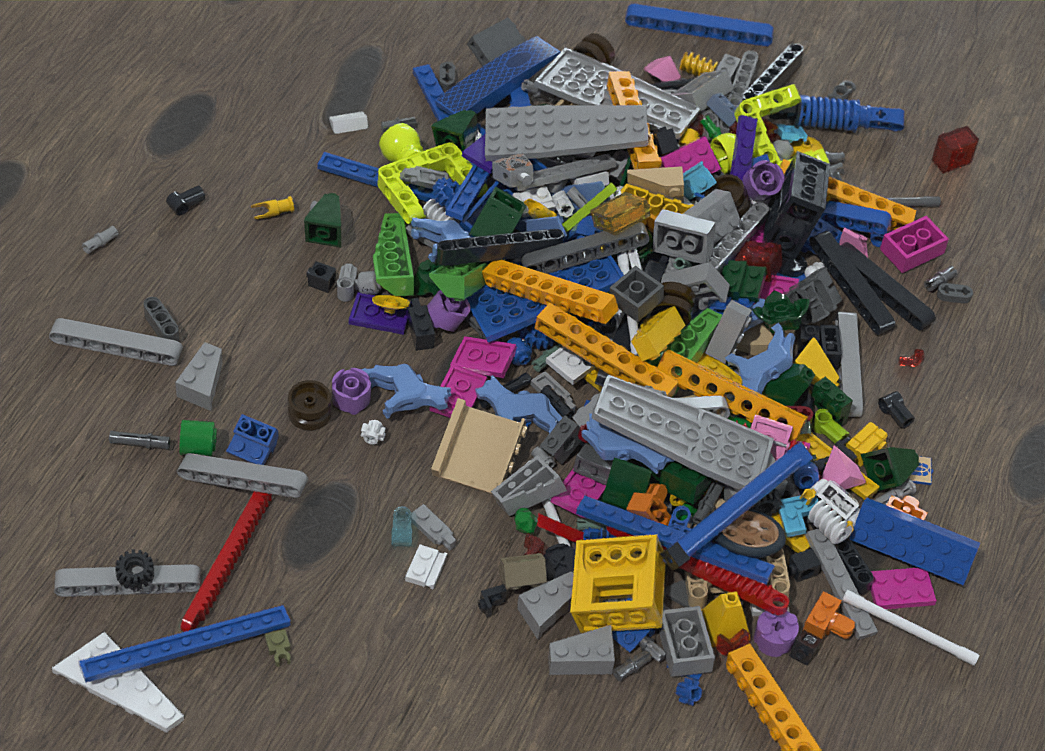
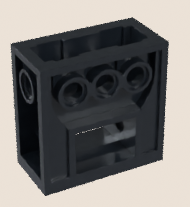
(798, 204)

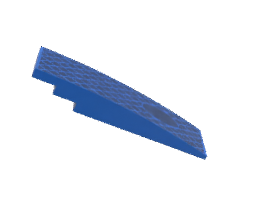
(498, 78)

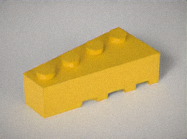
(656, 203)
(657, 333)

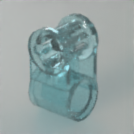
(402, 528)

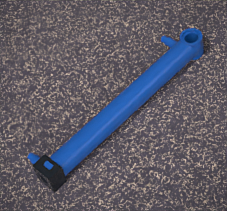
(737, 505)

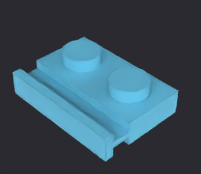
(790, 133)
(697, 180)

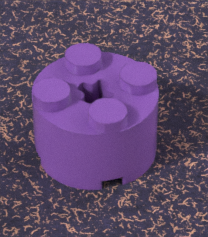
(766, 189)
(447, 312)
(351, 390)
(776, 633)

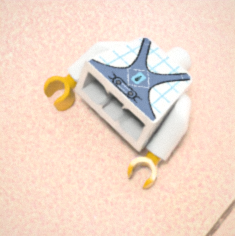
(836, 497)

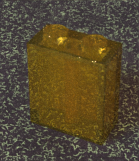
(620, 213)

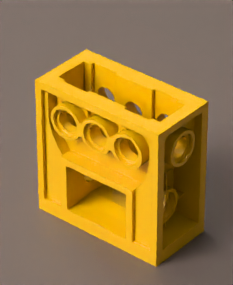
(618, 577)

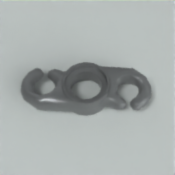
(842, 88)

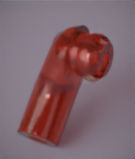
(912, 361)

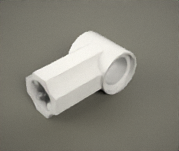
(563, 204)

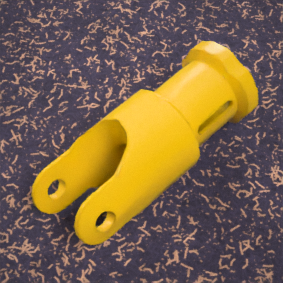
(275, 207)
(538, 210)

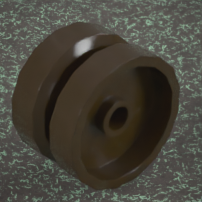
(596, 47)
(737, 189)
(679, 296)
(309, 405)

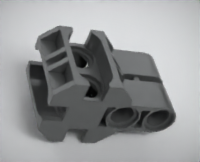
(821, 297)

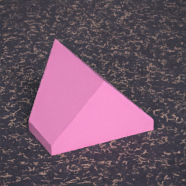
(663, 69)
(855, 239)
(842, 470)

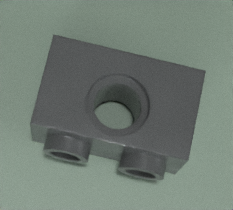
(562, 440)

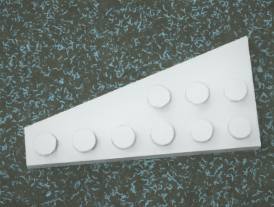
(127, 689)

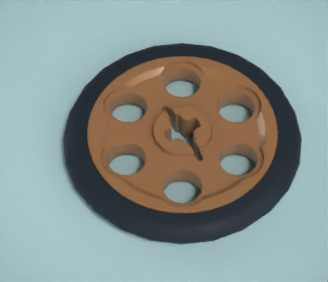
(752, 533)

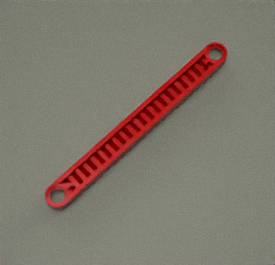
(225, 561)
(746, 588)

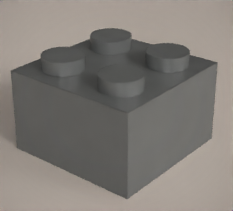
(637, 293)

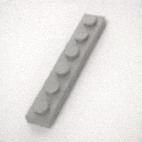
(570, 171)
(840, 582)

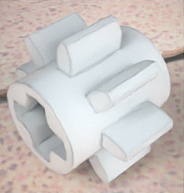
(373, 432)

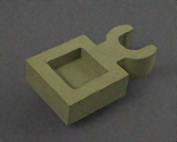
(278, 644)

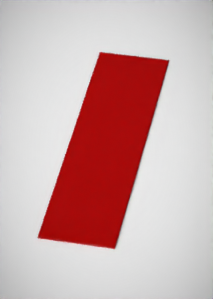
(559, 528)

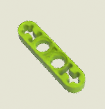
(585, 210)

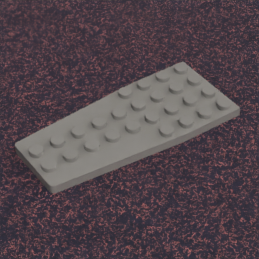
(585, 82)
(563, 130)
(684, 432)

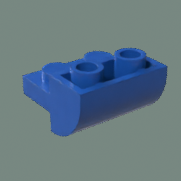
(583, 229)
(252, 440)

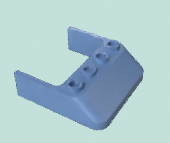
(588, 190)

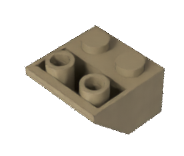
(523, 571)

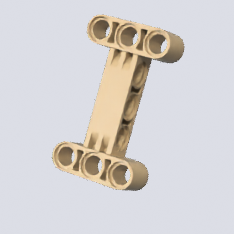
(698, 588)

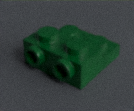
(744, 280)
(833, 399)

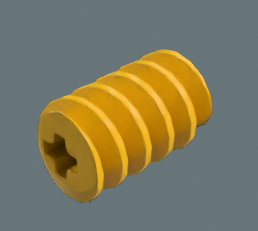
(696, 65)

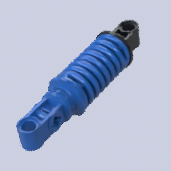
(843, 113)

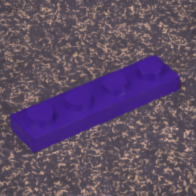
(743, 146)

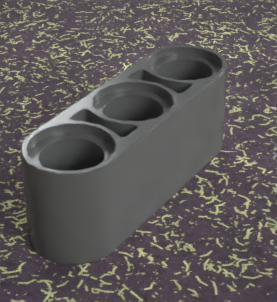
(160, 319)

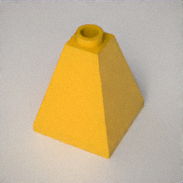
(816, 359)
(724, 616)

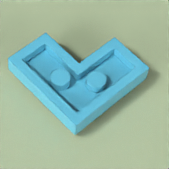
(792, 514)

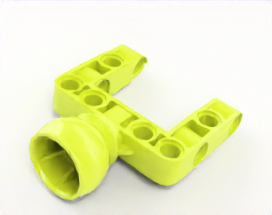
(758, 107)
(403, 148)

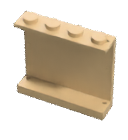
(478, 448)

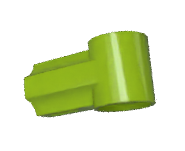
(826, 425)

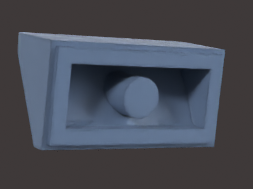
(723, 108)

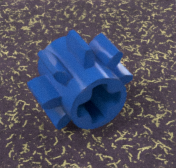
(688, 691)

